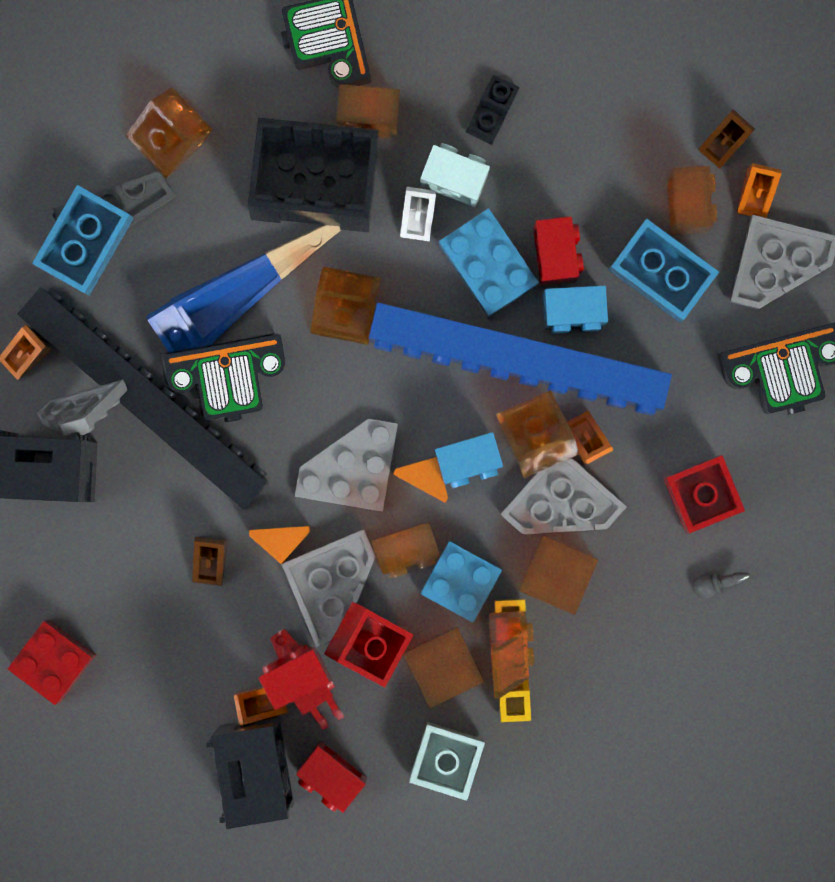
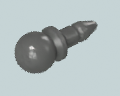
(706, 586)

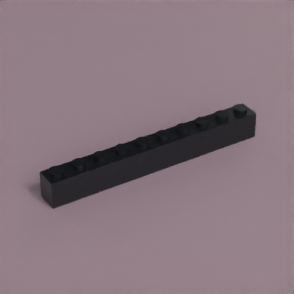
(143, 398)

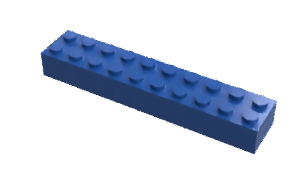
(520, 358)

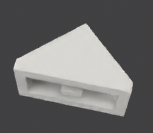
(418, 213)

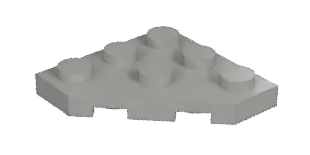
(778, 260)
(82, 409)
(352, 469)
(563, 501)
(329, 582)

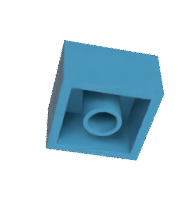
(575, 309)
(468, 459)
(461, 581)

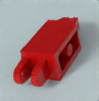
(283, 646)

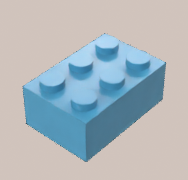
(83, 240)
(488, 263)
(663, 271)

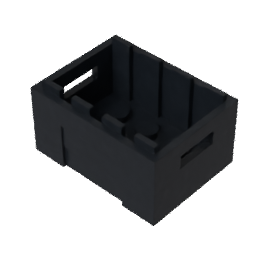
(318, 153)
(67, 479)
(264, 768)

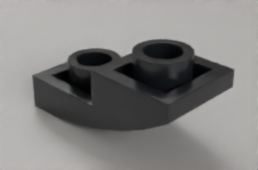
(492, 109)

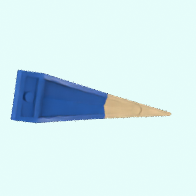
(212, 307)

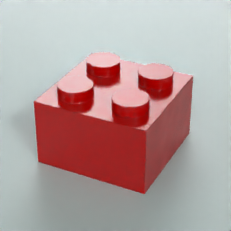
(556, 251)
(704, 494)
(368, 644)
(51, 662)
(294, 677)
(330, 777)

